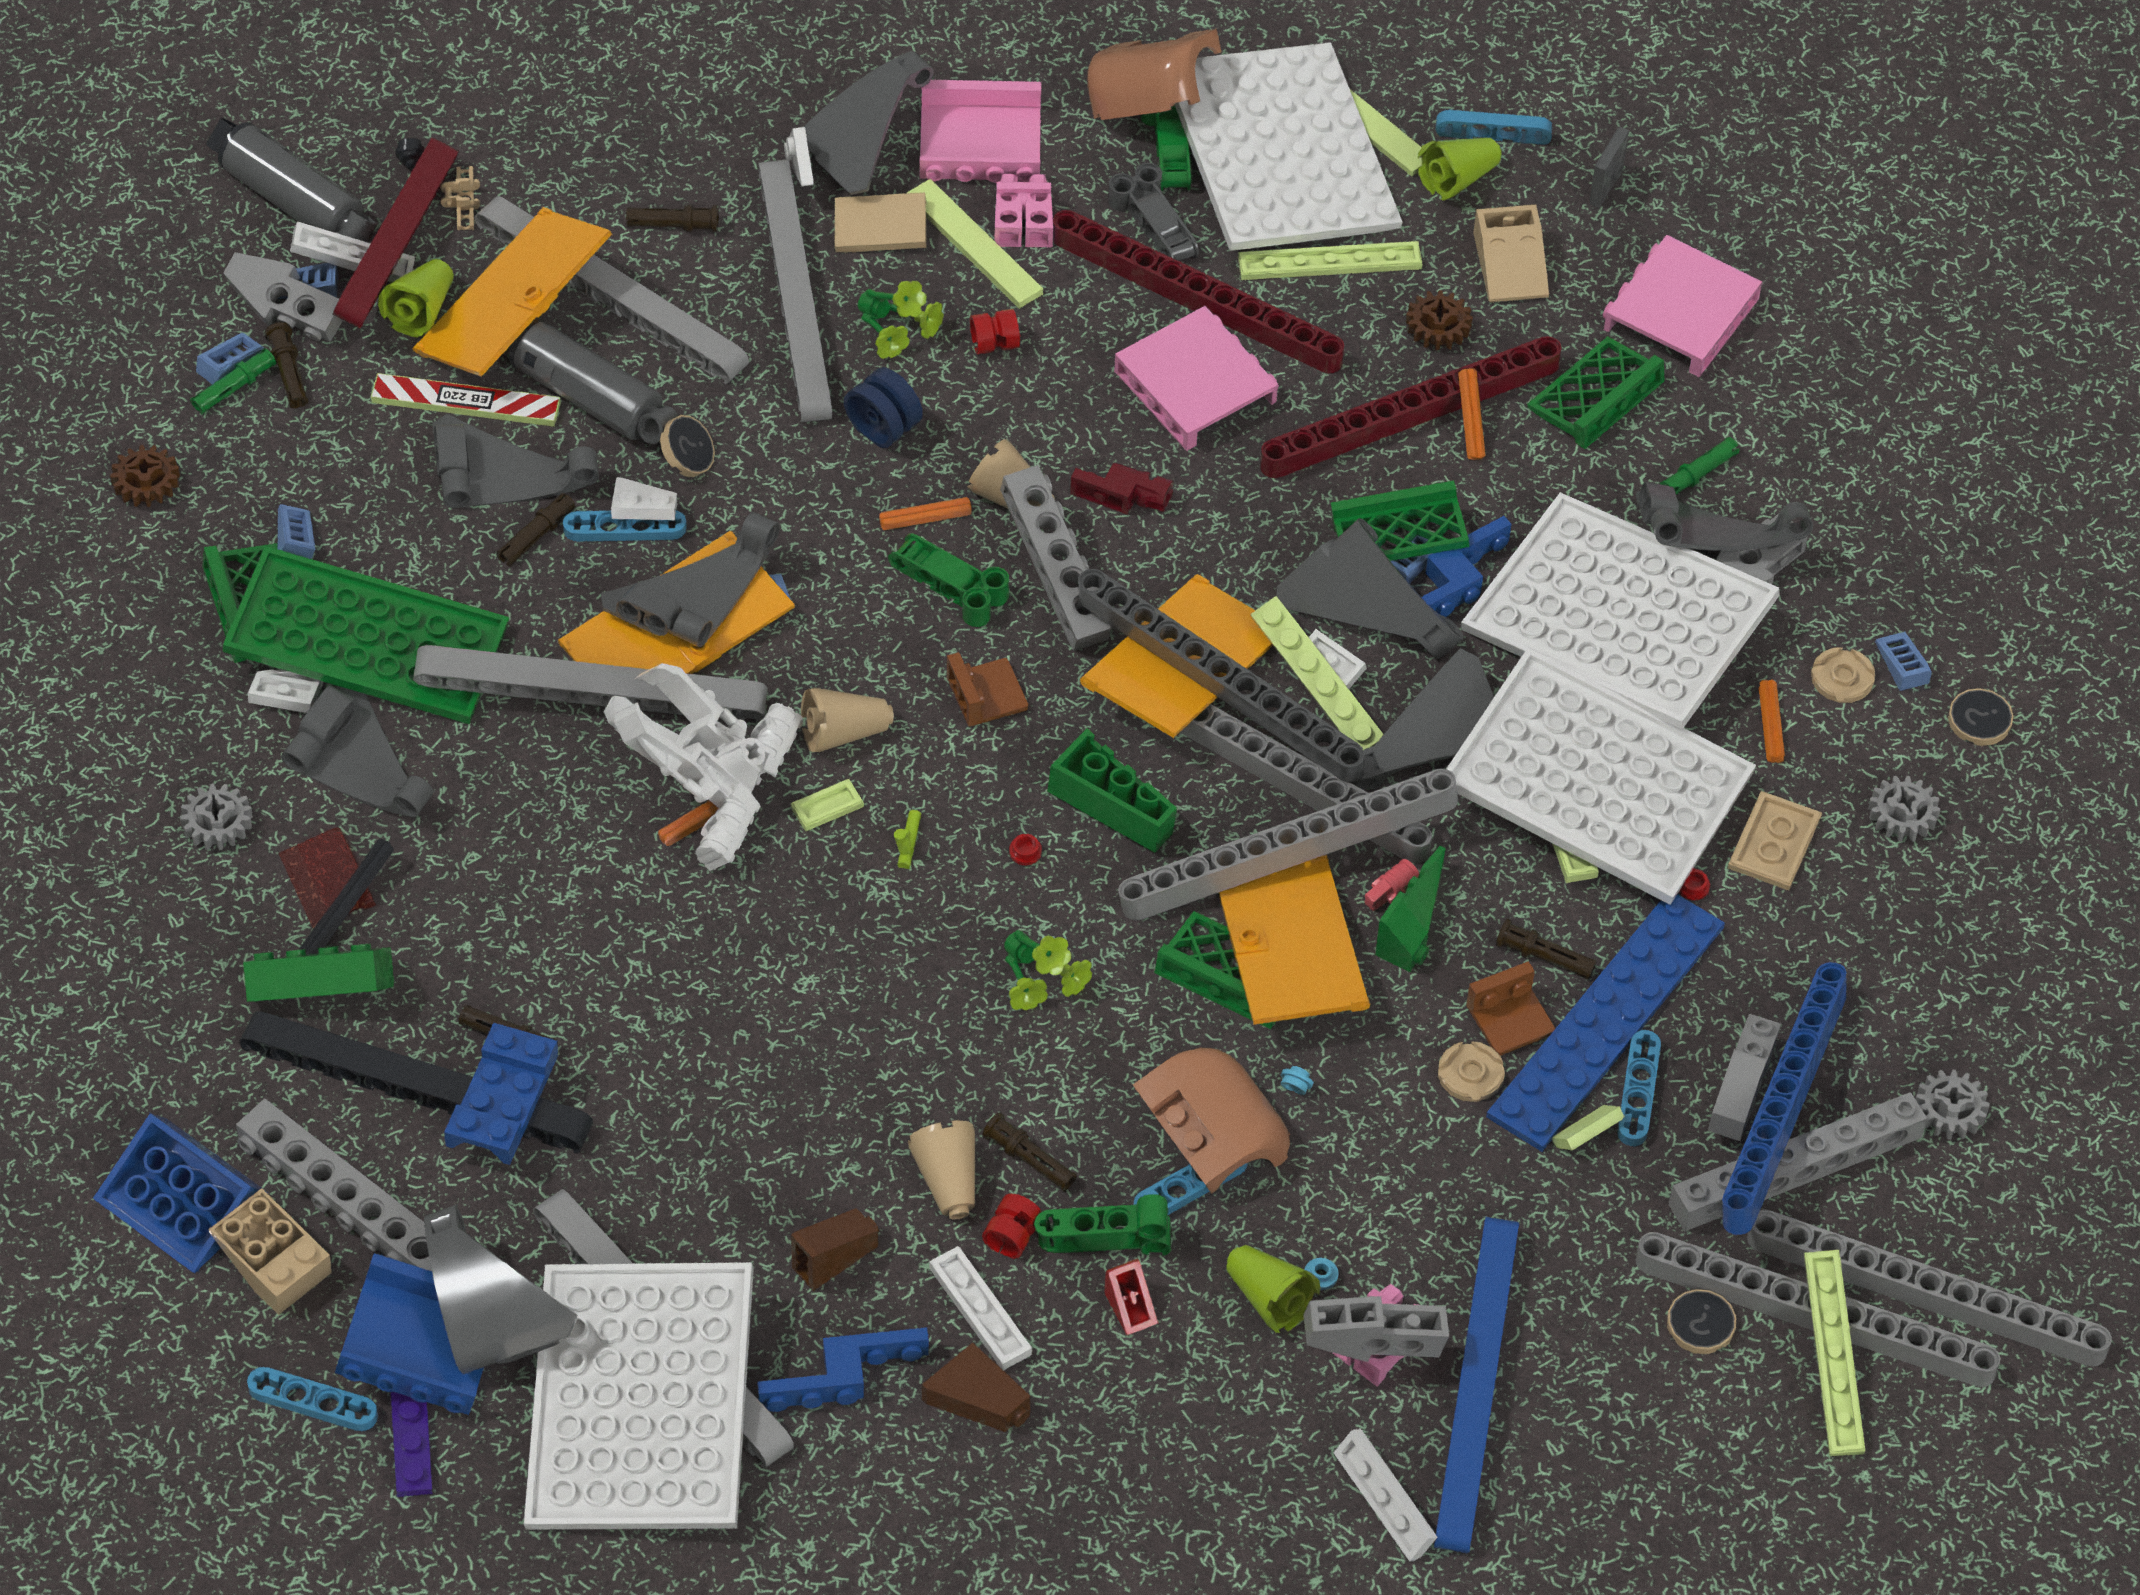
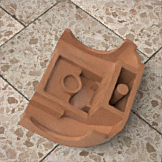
(1146, 77)
(1214, 1113)

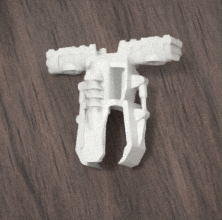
(707, 756)

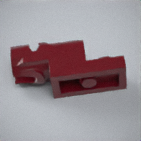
(1122, 488)

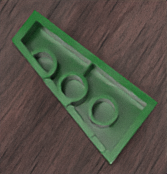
(1111, 793)
(318, 974)

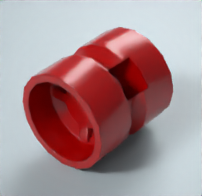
(995, 331)
(1012, 1225)

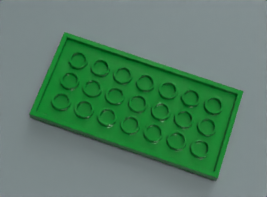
(356, 631)

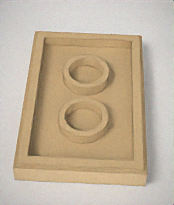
(880, 222)
(1774, 840)

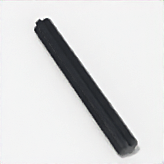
(348, 897)

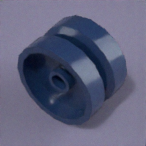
(883, 407)

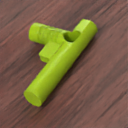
(906, 839)

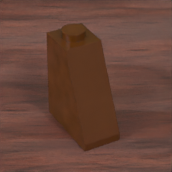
(832, 1246)
(977, 1391)

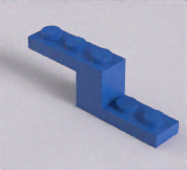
(1455, 570)
(843, 1369)

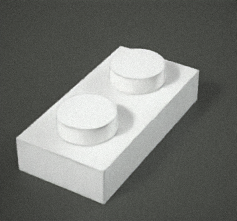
(1343, 662)

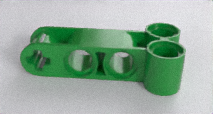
(1171, 148)
(953, 578)
(1145, 1227)

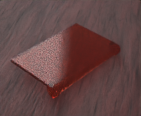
(320, 871)

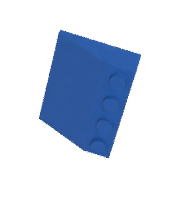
(174, 1191)

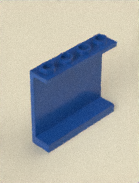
(402, 1339)

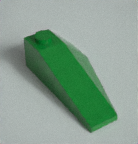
(1408, 919)

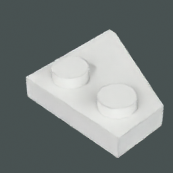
(797, 151)
(642, 501)
(284, 690)

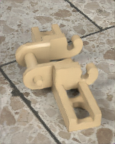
(462, 203)

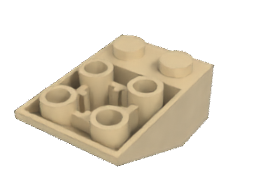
(1511, 253)
(271, 1251)

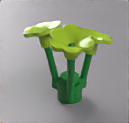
(906, 303)
(1051, 958)

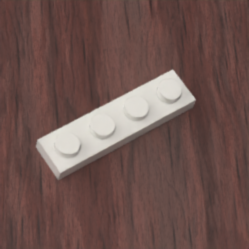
(338, 249)
(980, 1308)
(1385, 1495)

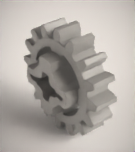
(1903, 807)
(200, 822)
(1950, 1100)

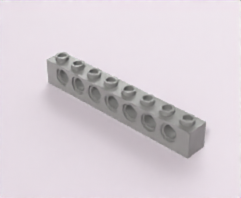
(269, 1123)
(1808, 1157)

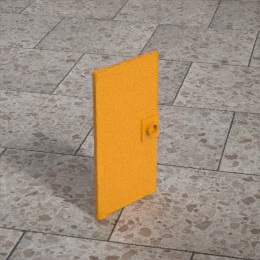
(512, 292)
(619, 643)
(1156, 689)
(1293, 944)

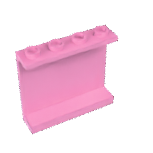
(980, 130)
(1684, 301)
(1193, 374)

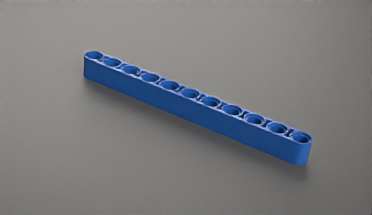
(1784, 1099)
(1476, 1385)

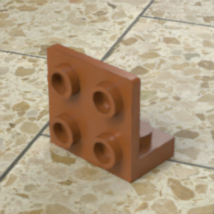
(985, 690)
(1509, 1009)

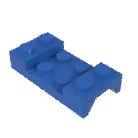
(503, 1091)

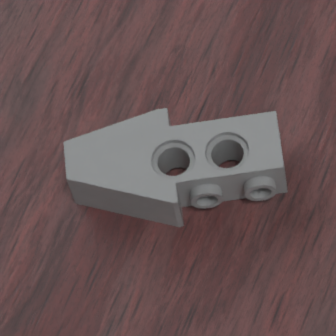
(265, 280)
(1766, 561)
(1744, 1077)
(1368, 1328)

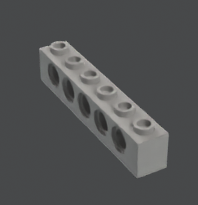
(1033, 485)

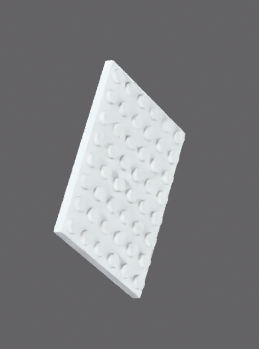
(1285, 149)
(1621, 608)
(1598, 775)
(642, 1398)

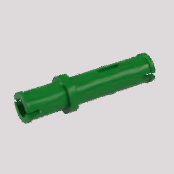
(244, 373)
(1690, 474)

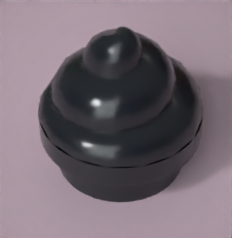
(409, 152)

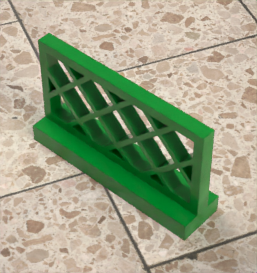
(1615, 401)
(1404, 505)
(220, 583)
(1199, 977)

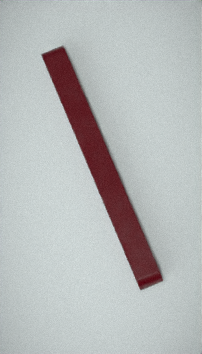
(1196, 289)
(1406, 408)

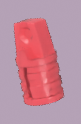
(1390, 884)

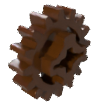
(1423, 320)
(145, 475)

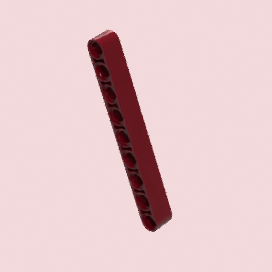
(395, 233)

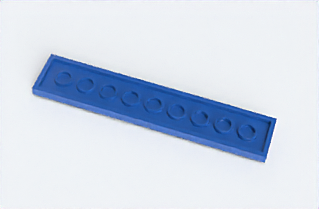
(1604, 1021)

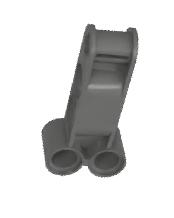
(1156, 216)

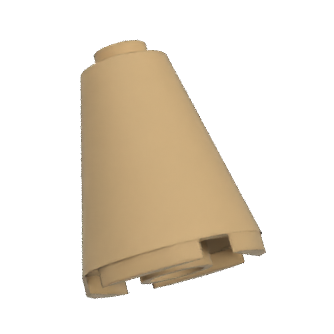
(988, 475)
(842, 717)
(947, 1165)

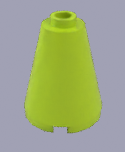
(1456, 164)
(416, 298)
(1272, 1286)

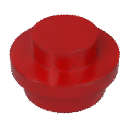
(1025, 849)
(1695, 886)

